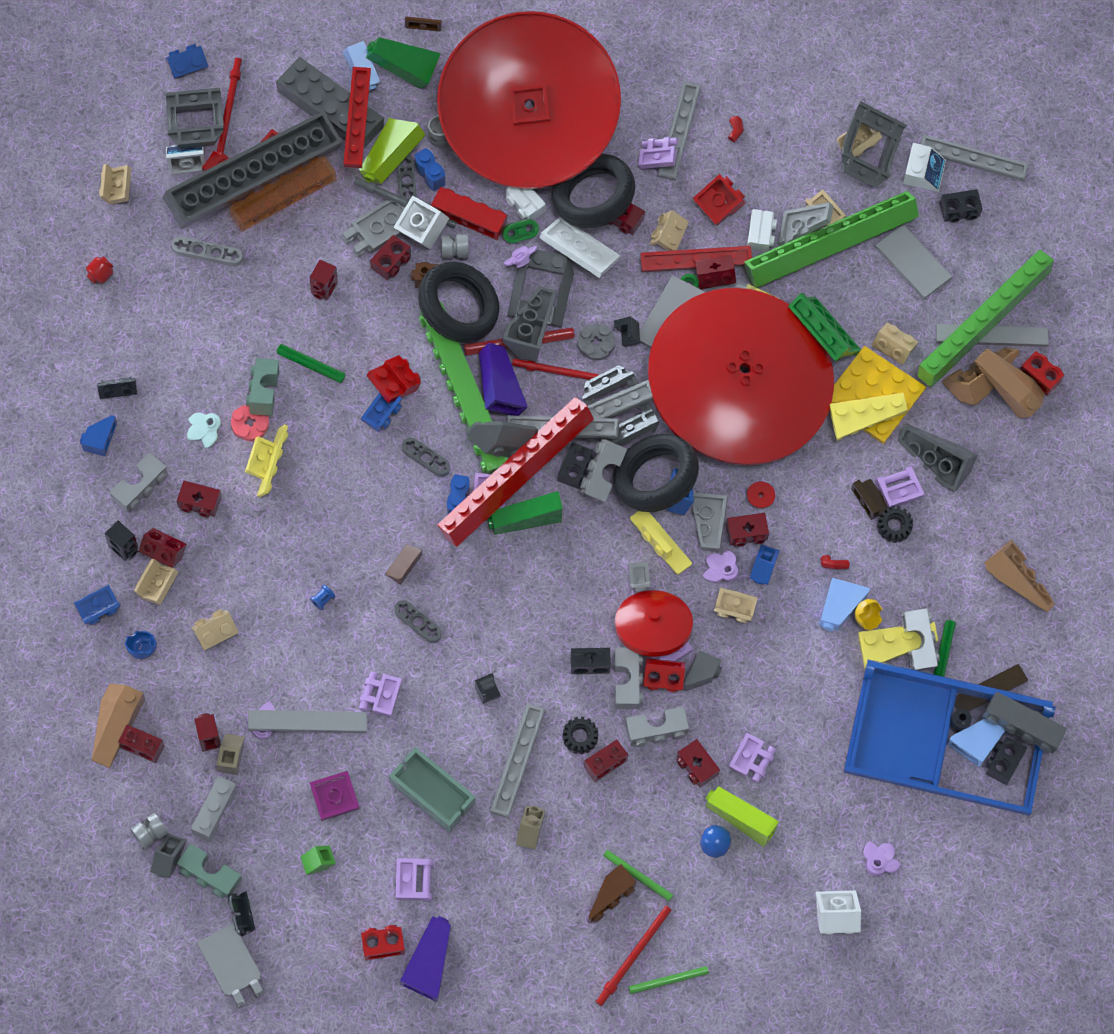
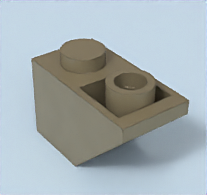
(230, 754)
(530, 827)

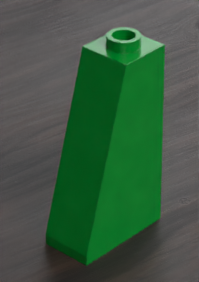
(404, 60)
(527, 514)

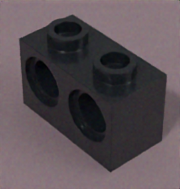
(960, 201)
(571, 464)
(121, 541)
(590, 660)
(1009, 762)

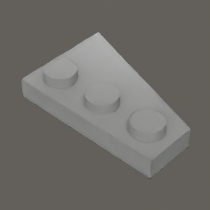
(803, 221)
(710, 519)

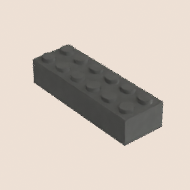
(318, 93)

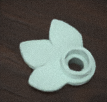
(201, 429)

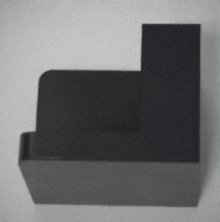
(629, 330)
(487, 688)

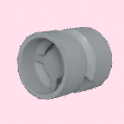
(435, 133)
(454, 246)
(149, 831)

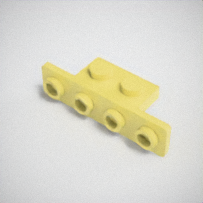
(264, 459)
(661, 541)

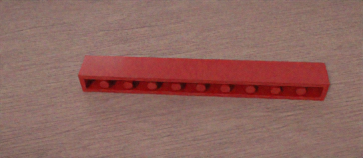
(515, 471)

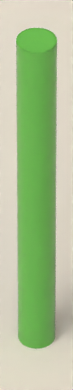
(638, 875)
(668, 980)

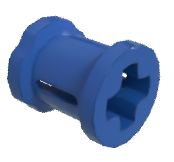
(322, 597)

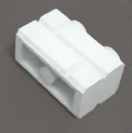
(526, 201)
(760, 230)

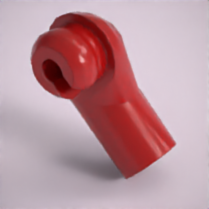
(738, 128)
(826, 562)

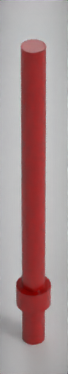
(235, 75)
(532, 365)
(611, 986)

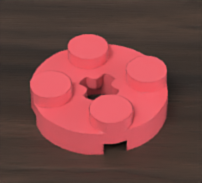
(245, 432)

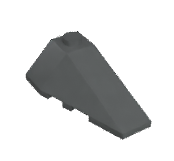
(527, 330)
(944, 458)

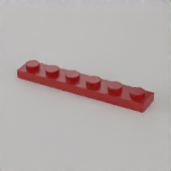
(357, 117)
(686, 258)

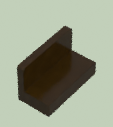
(869, 498)

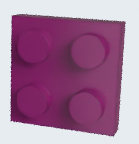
(334, 795)

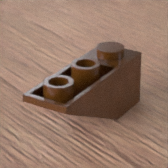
(614, 887)

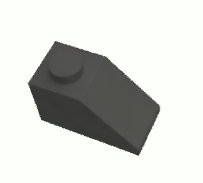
(702, 671)
(167, 855)

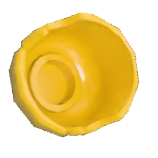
(868, 614)

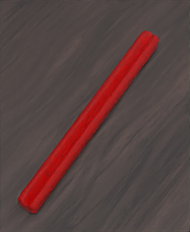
(550, 336)

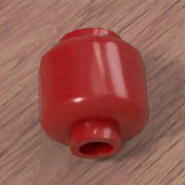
(99, 270)

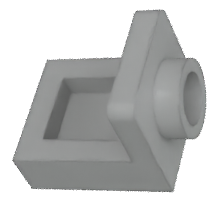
(639, 576)

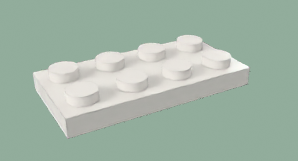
(580, 247)

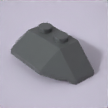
(500, 437)

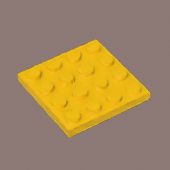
(874, 377)

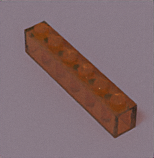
(282, 193)

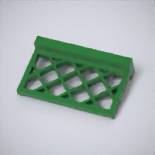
(824, 327)

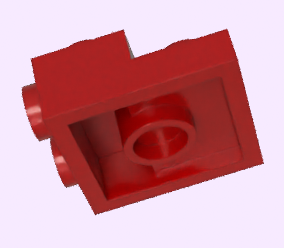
(719, 199)
(394, 379)

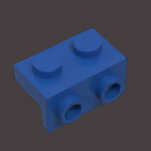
(186, 61)
(380, 411)
(97, 604)

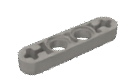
(208, 249)

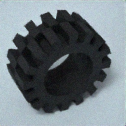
(893, 513)
(586, 725)

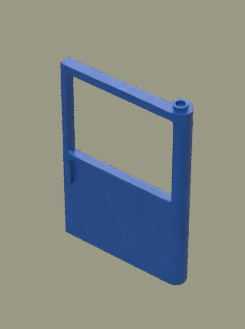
(906, 727)

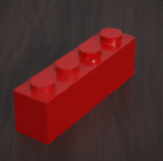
(470, 213)

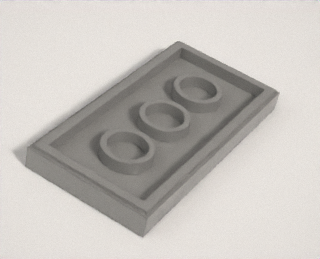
(913, 262)
(672, 297)

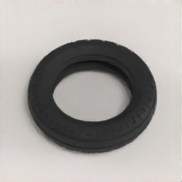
(605, 212)
(437, 316)
(671, 492)

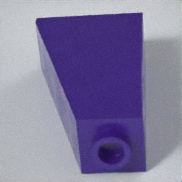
(499, 382)
(428, 961)

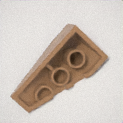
(972, 384)
(1012, 384)
(1009, 567)
(117, 709)

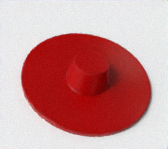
(764, 489)

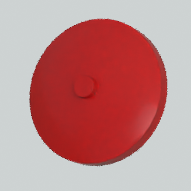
(653, 623)

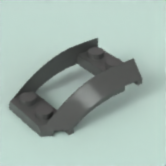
(194, 100)
(879, 122)
(548, 262)
(610, 380)

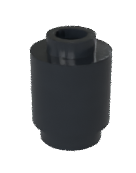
(960, 720)

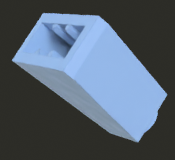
(356, 57)
(841, 603)
(977, 741)

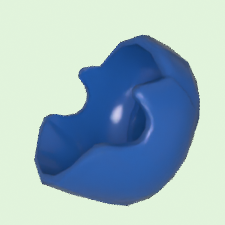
(134, 642)
(715, 841)

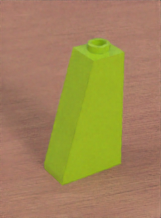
(390, 149)
(742, 815)

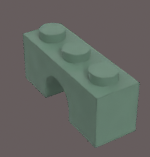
(264, 374)
(222, 882)

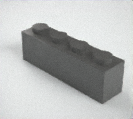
(1024, 722)

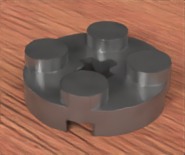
(602, 333)

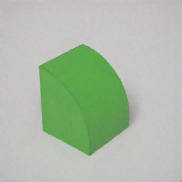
(317, 859)

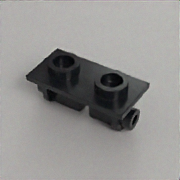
(113, 389)
(243, 919)

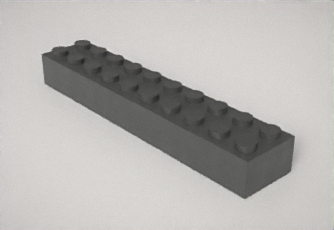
(251, 170)

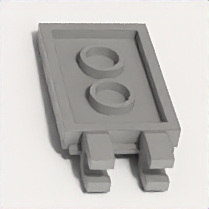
(374, 227)
(231, 963)

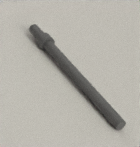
(373, 188)

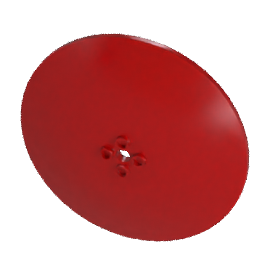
(522, 61)
(735, 413)

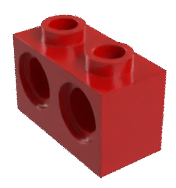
(1045, 369)
(665, 669)
(383, 948)

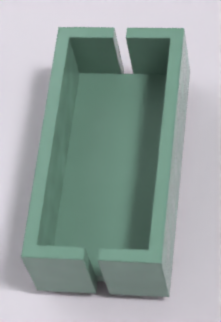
(432, 789)

